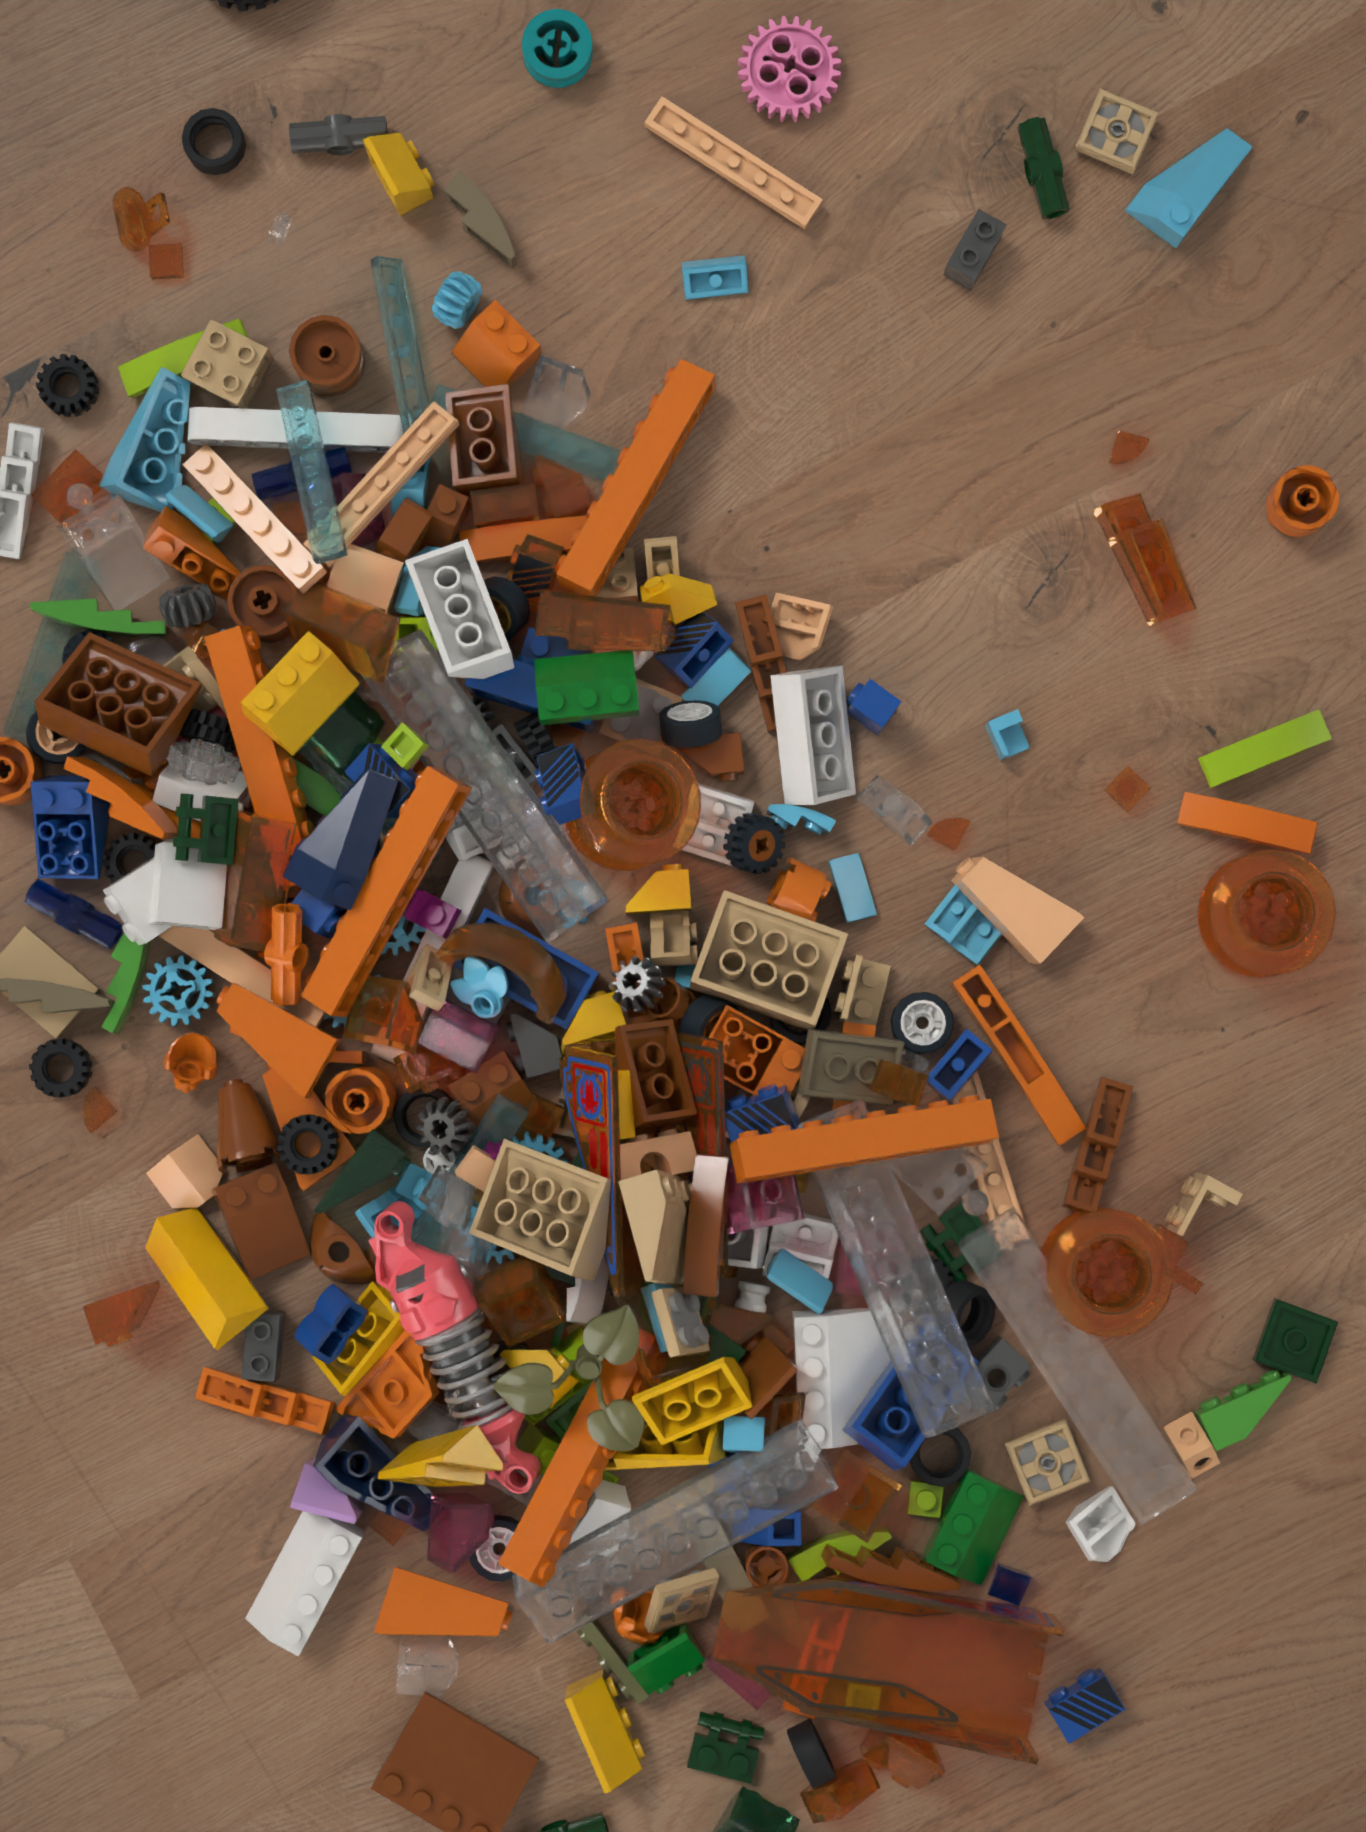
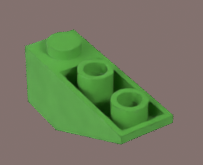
(1237, 1414)

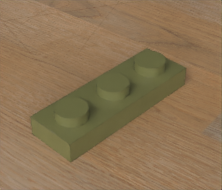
(612, 1660)

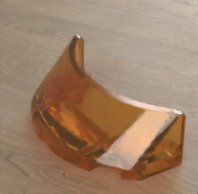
(515, 952)

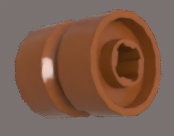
(674, 1003)
(766, 1565)

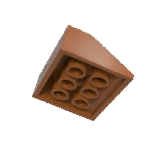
(118, 703)
(454, 1770)

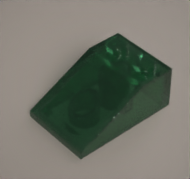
(373, 1163)

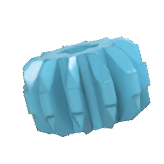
(457, 299)

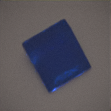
(1009, 1584)

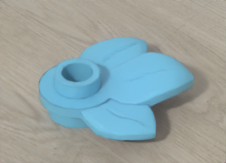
(481, 987)

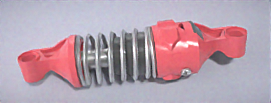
(443, 1317)

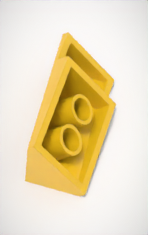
(204, 1275)
(367, 1343)
(696, 1448)
(445, 1460)

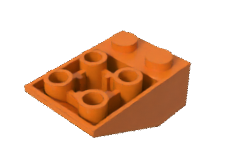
(756, 1053)

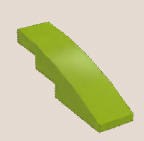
(141, 371)
(1264, 748)

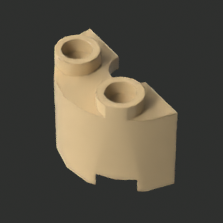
(672, 939)

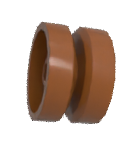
(310, 349)
(250, 592)

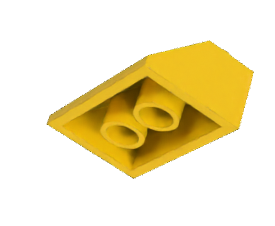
(299, 693)
(694, 1399)
(604, 1729)

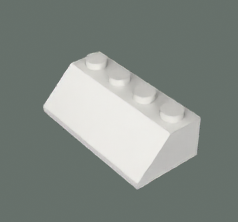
(460, 612)
(813, 735)
(304, 1580)

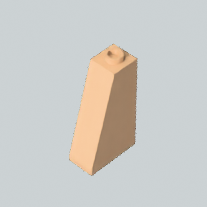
(1017, 909)

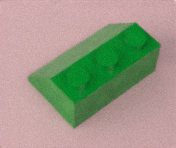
(586, 687)
(972, 1527)

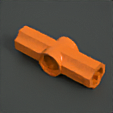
(286, 954)

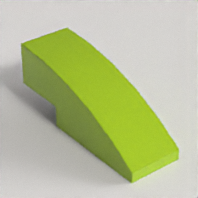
(808, 1560)

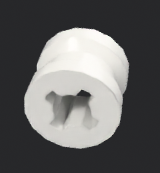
(433, 1159)
(752, 1296)

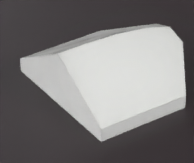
(1101, 1525)

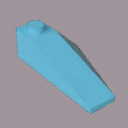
(1183, 192)
(152, 447)

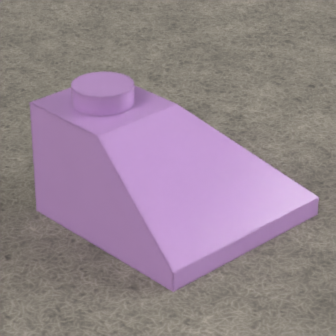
(319, 1497)

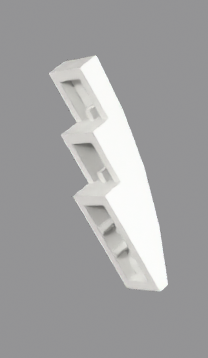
(17, 483)

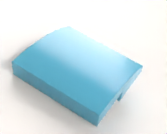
(963, 927)

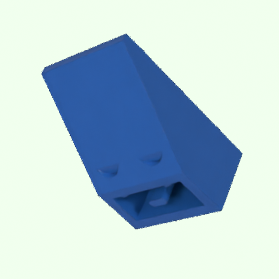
(68, 827)

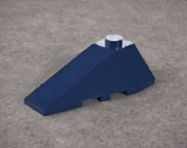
(341, 848)
(351, 1462)

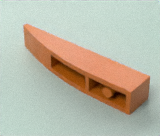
(1017, 1054)

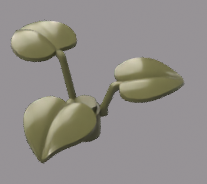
(607, 1336)

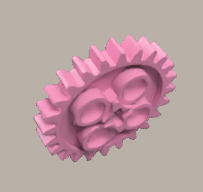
(777, 94)

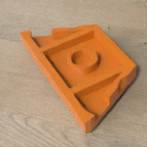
(393, 1389)

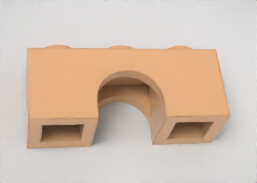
(668, 1152)

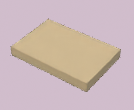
(33, 959)

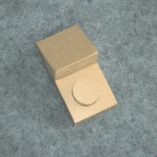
(661, 556)
(429, 978)

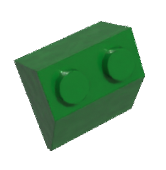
(666, 1659)

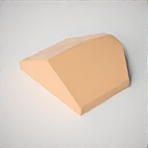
(799, 624)
(187, 1174)

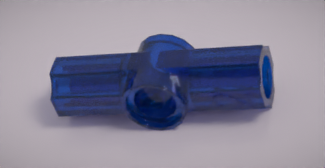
(281, 479)
(74, 913)

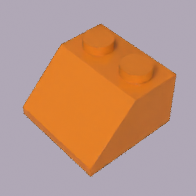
(496, 347)

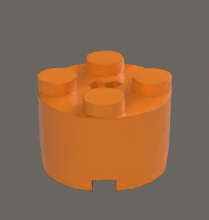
(1317, 493)
(24, 769)
(799, 889)
(342, 1098)

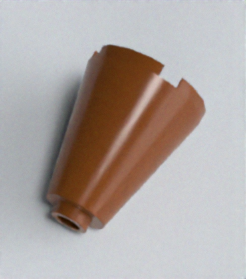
(244, 1131)

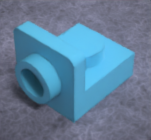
(413, 1183)

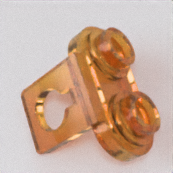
(135, 217)

